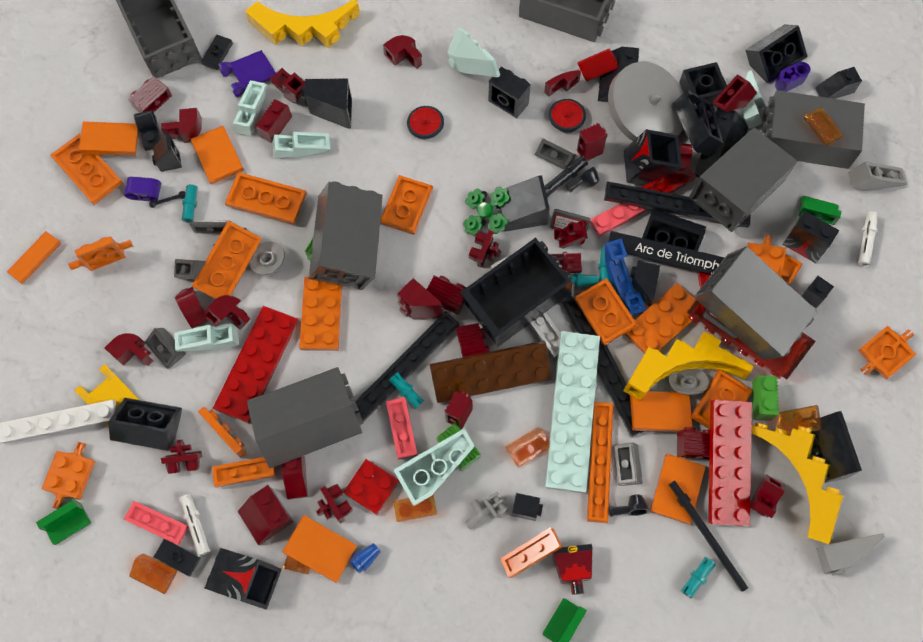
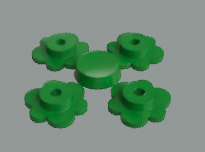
(485, 210)

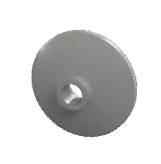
(267, 258)
(689, 382)

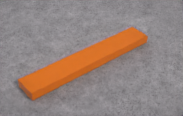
(600, 463)

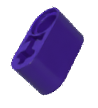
(792, 76)
(142, 189)

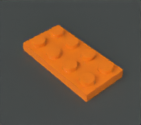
(86, 171)
(266, 198)
(227, 261)
(320, 316)
(662, 320)

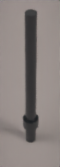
(684, 500)

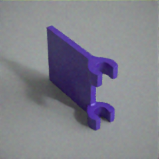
(252, 67)

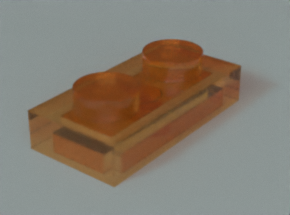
(823, 126)
(406, 511)

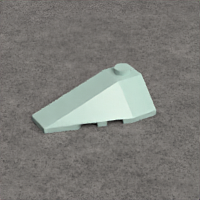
(469, 58)
(431, 468)

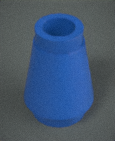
(364, 558)

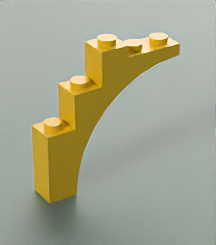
(302, 28)
(681, 357)
(823, 503)

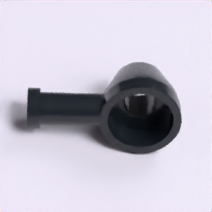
(589, 177)
(636, 507)

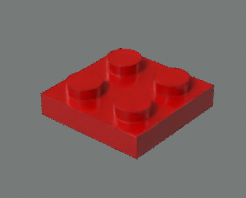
(371, 487)

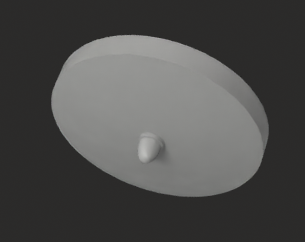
(643, 100)

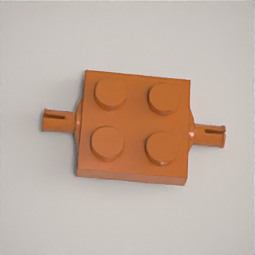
(100, 253)
(771, 255)
(887, 352)
(68, 475)

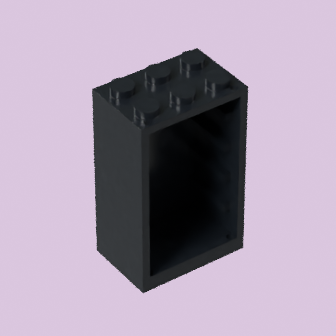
(517, 291)

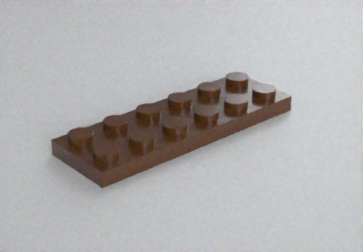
(491, 371)

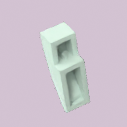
(250, 108)
(751, 111)
(300, 144)
(207, 338)

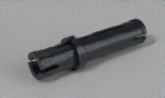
(569, 172)

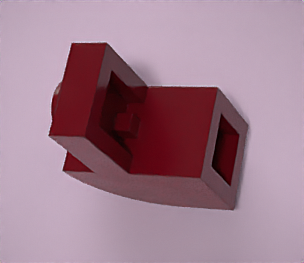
(400, 48)
(288, 84)
(188, 126)
(686, 153)
(190, 307)
(226, 307)
(126, 346)
(767, 496)

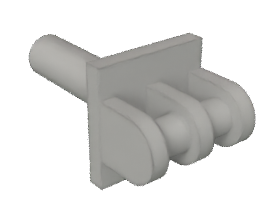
(490, 509)

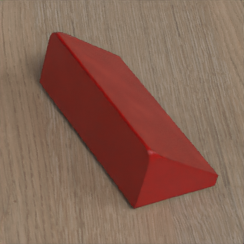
(598, 64)

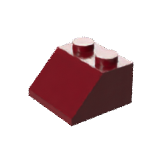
(418, 302)
(264, 514)

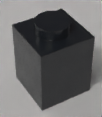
(817, 291)
(527, 507)

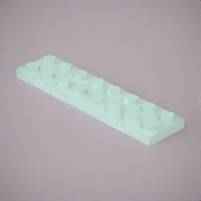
(572, 412)

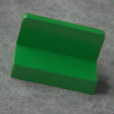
(821, 209)
(64, 522)
(564, 622)

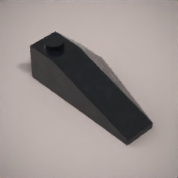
(732, 130)

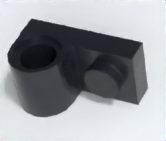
(148, 127)

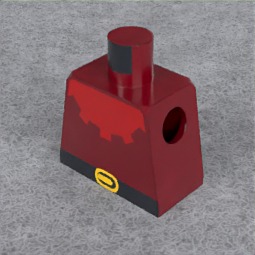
(574, 566)

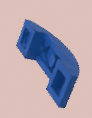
(620, 277)

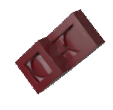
(565, 80)

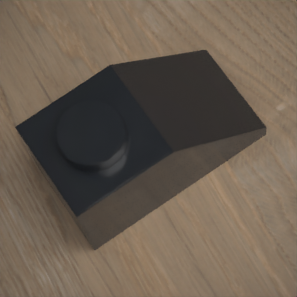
(840, 84)
(166, 154)
(645, 280)

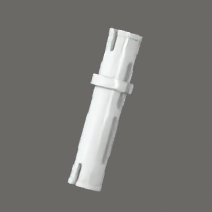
(869, 232)
(192, 518)

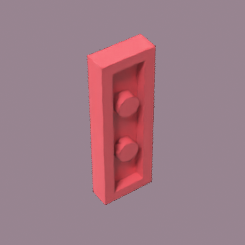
(614, 218)
(401, 428)
(156, 523)

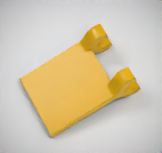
(110, 389)

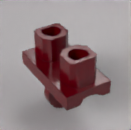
(572, 234)
(485, 240)
(569, 262)
(173, 461)
(330, 495)

